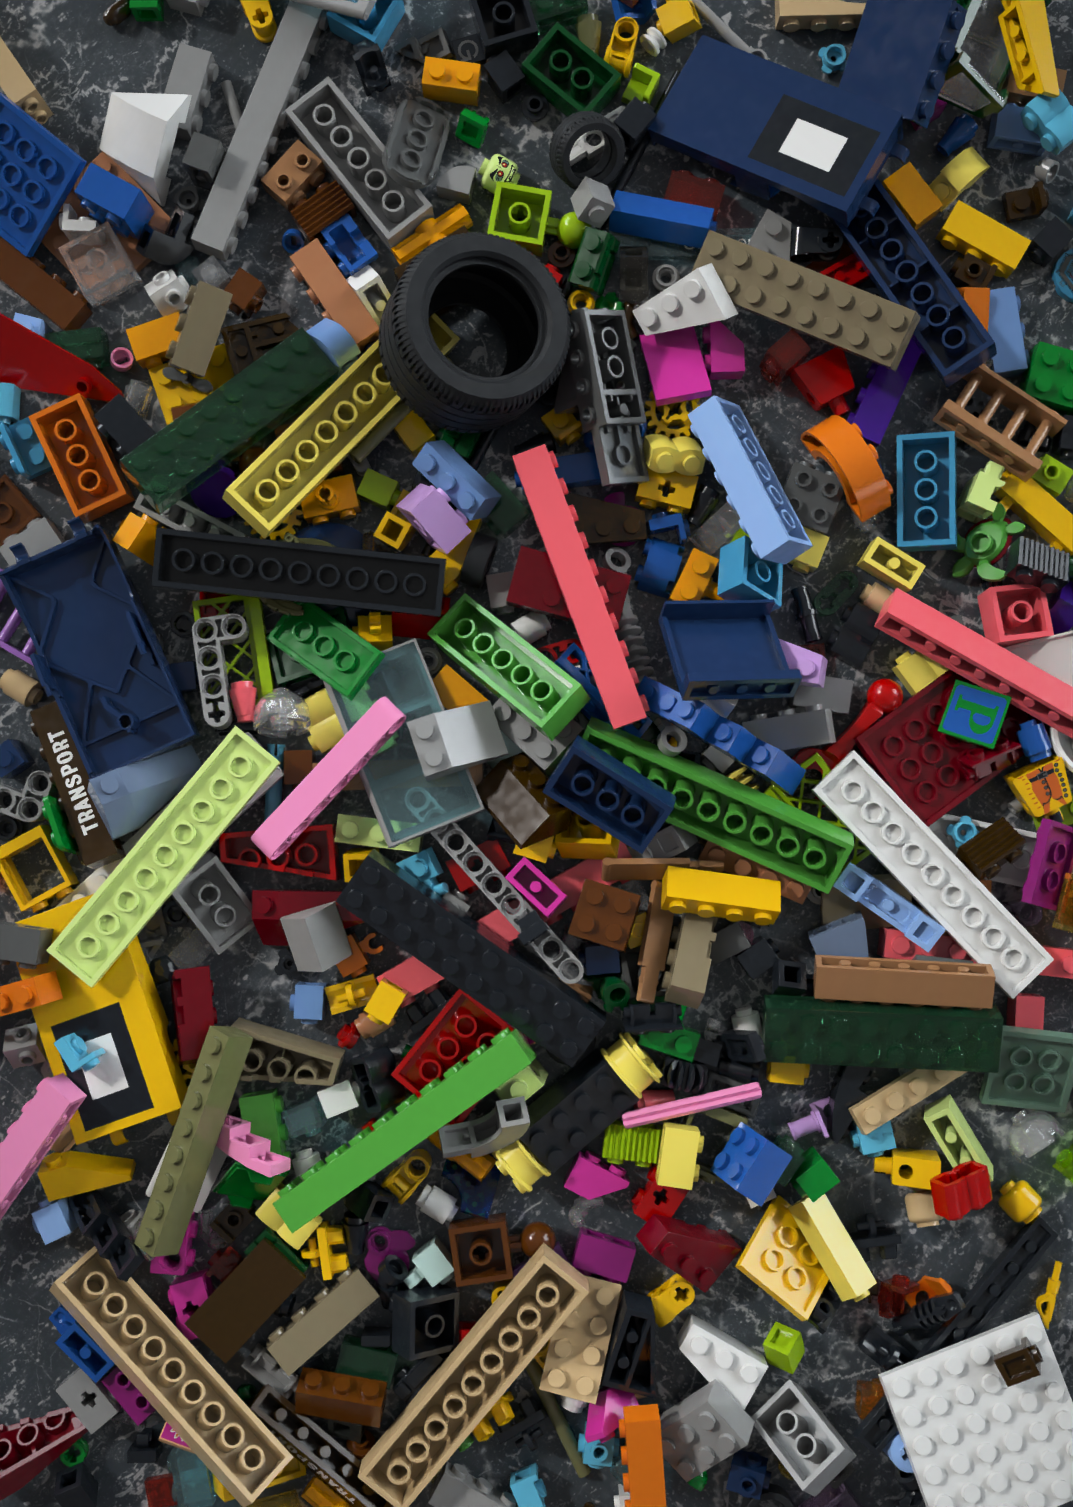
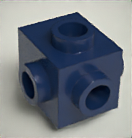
(748, 1474)

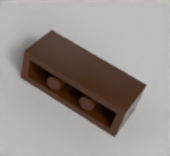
(340, 1397)

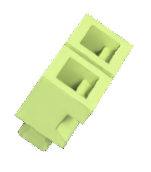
(975, 497)

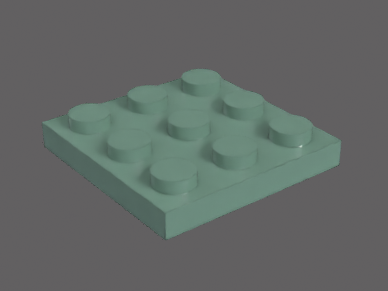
(1032, 1070)

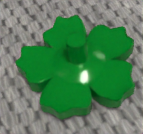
(609, 301)

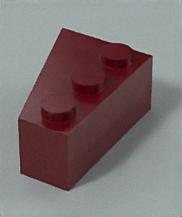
(192, 1010)
(689, 1249)

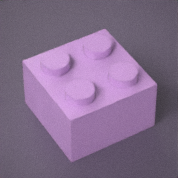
(434, 518)

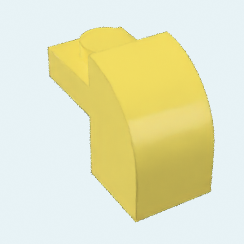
(958, 176)

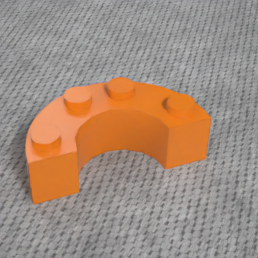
(853, 464)

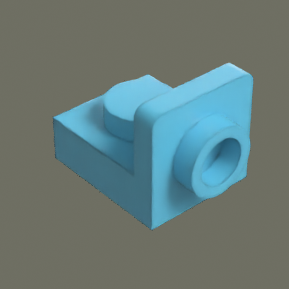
(75, 1055)

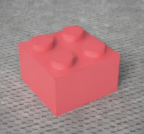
(1014, 614)

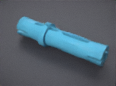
(273, 796)

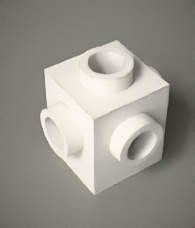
(168, 292)

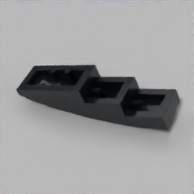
(108, 1232)

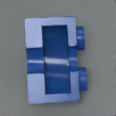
(348, 246)
(660, 567)

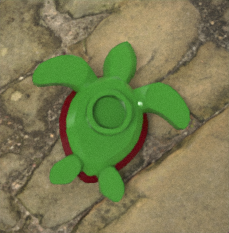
(986, 545)

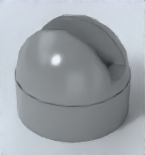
(1047, 170)

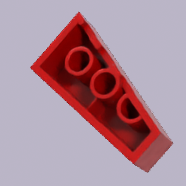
(309, 855)

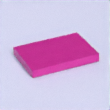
(675, 366)

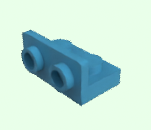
(25, 448)

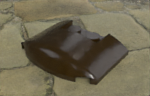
(253, 339)

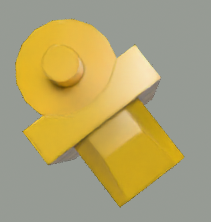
(351, 993)
(330, 1263)
(502, 1414)

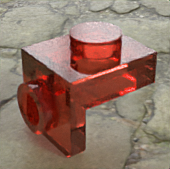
(892, 1295)

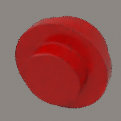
(348, 1036)

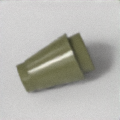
(589, 31)

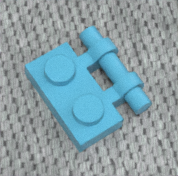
(425, 867)

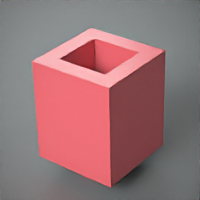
(1026, 1011)

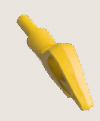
(1050, 1295)

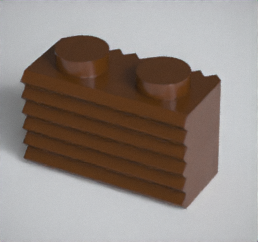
(322, 210)

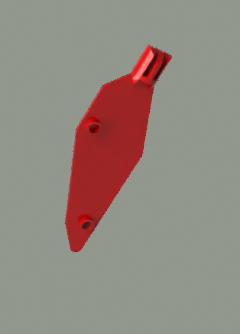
(45, 367)

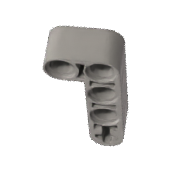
(218, 672)
(23, 799)

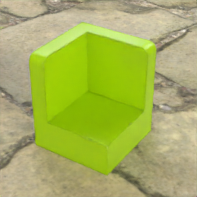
(642, 85)
(784, 1347)

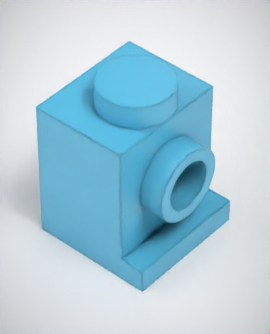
(527, 1488)

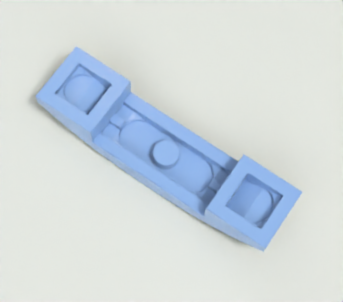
(890, 906)

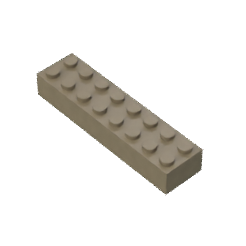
(810, 301)

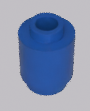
(1034, 740)

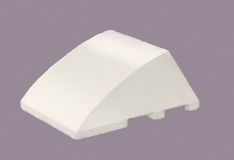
(142, 135)

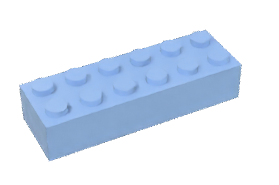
(749, 481)

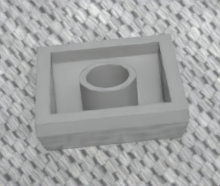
(316, 937)

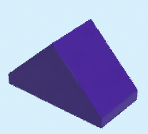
(1062, 609)

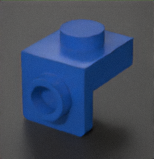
(640, 12)
(663, 522)

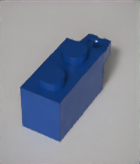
(80, 1345)

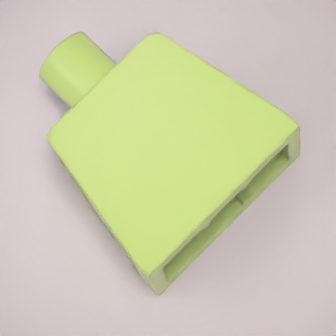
(523, 1083)

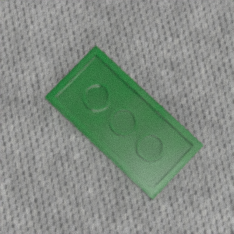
(327, 649)

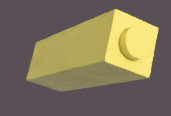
(833, 1248)

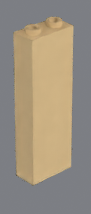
(20, 88)

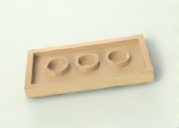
(581, 1344)

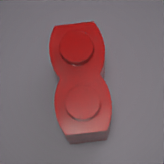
(961, 1190)

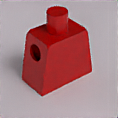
(825, 381)

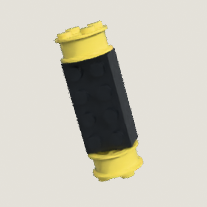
(578, 1110)

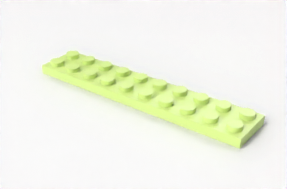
(163, 857)

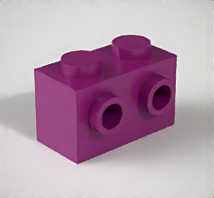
(128, 1396)

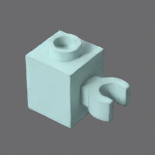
(431, 1262)

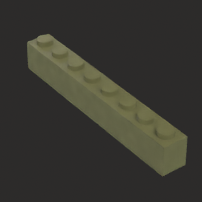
(193, 1141)

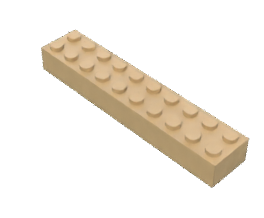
(172, 1376)
(473, 1377)

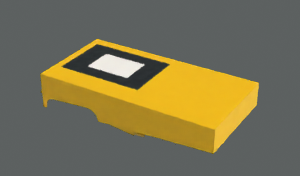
(125, 1017)

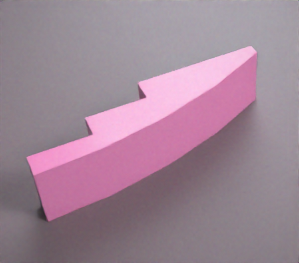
(249, 1148)

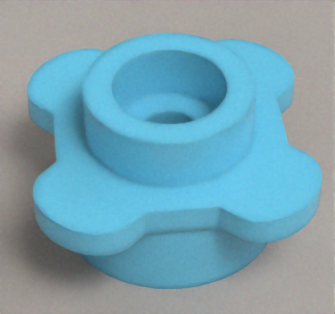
(836, 51)
(963, 824)

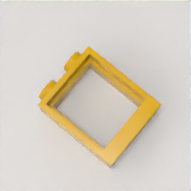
(16, 883)

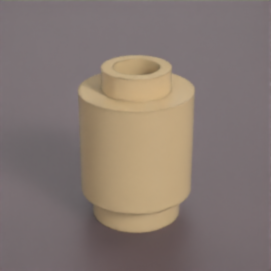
(874, 596)
(21, 687)

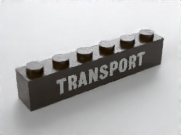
(72, 782)
(314, 1448)

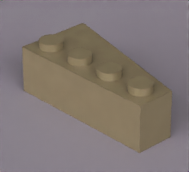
(288, 1057)
(320, 1320)

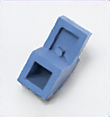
(335, 344)

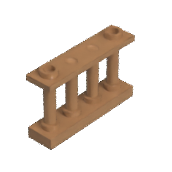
(989, 441)

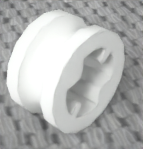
(653, 41)

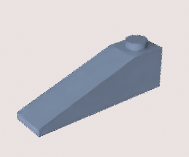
(138, 790)

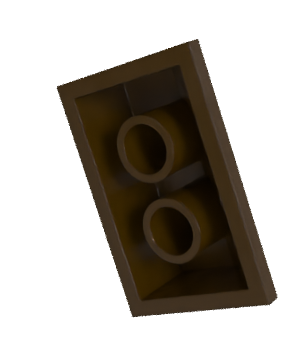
(517, 801)

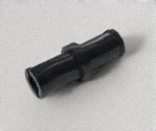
(806, 614)

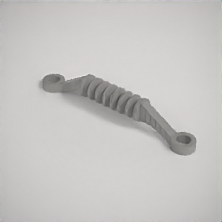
(629, 633)

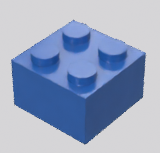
(114, 201)
(751, 1163)

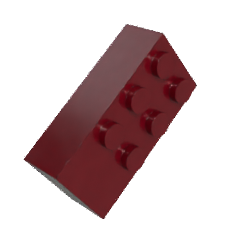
(538, 591)

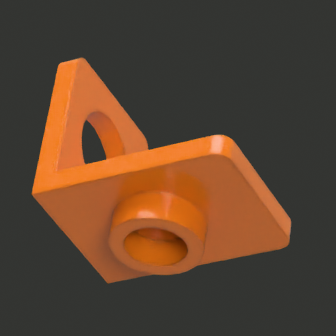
(932, 1286)

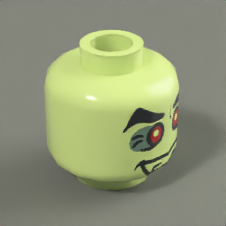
(498, 169)

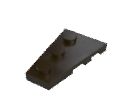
(607, 521)

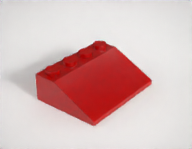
(450, 1038)

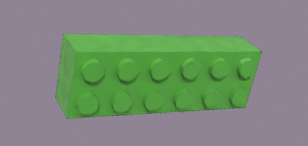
(509, 666)

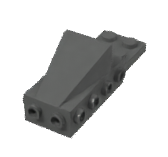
(605, 391)

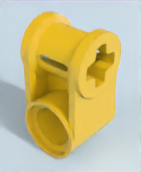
(260, 19)
(622, 50)
(404, 1178)
(668, 1301)

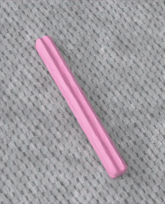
(692, 1105)

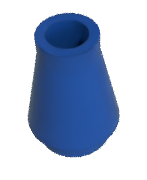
(958, 133)

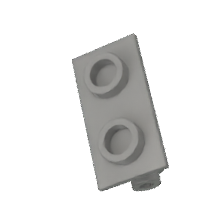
(268, 1371)

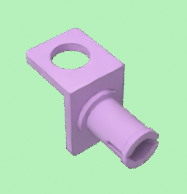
(811, 1123)

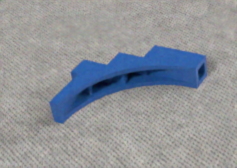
(723, 735)

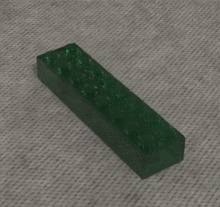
(229, 421)
(880, 1035)

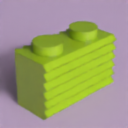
(632, 1144)

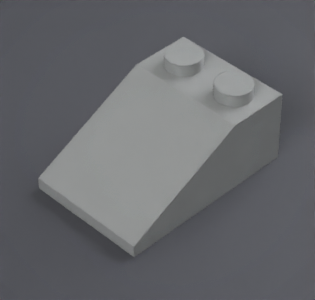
(457, 739)
(214, 903)

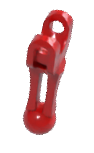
(882, 699)

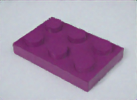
(1049, 864)

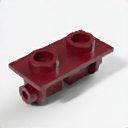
(979, 759)

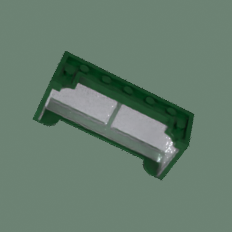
(979, 61)

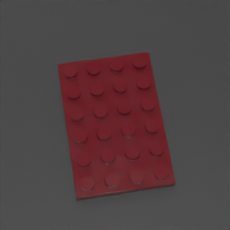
(923, 762)

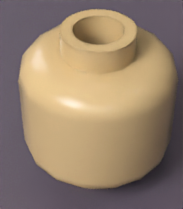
(921, 1208)

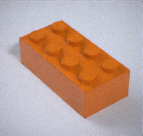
(81, 458)

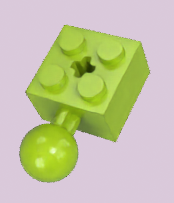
(534, 206)

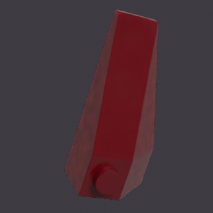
(272, 904)
(33, 1445)

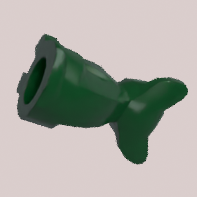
(609, 989)

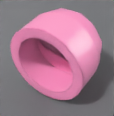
(119, 355)

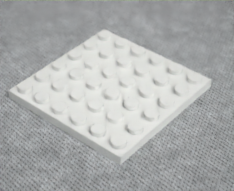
(976, 1436)

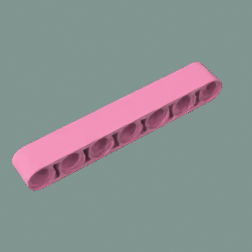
(328, 778)

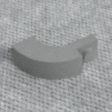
(489, 1133)

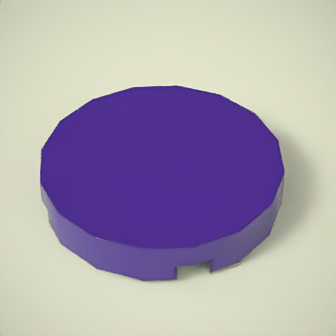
(210, 493)

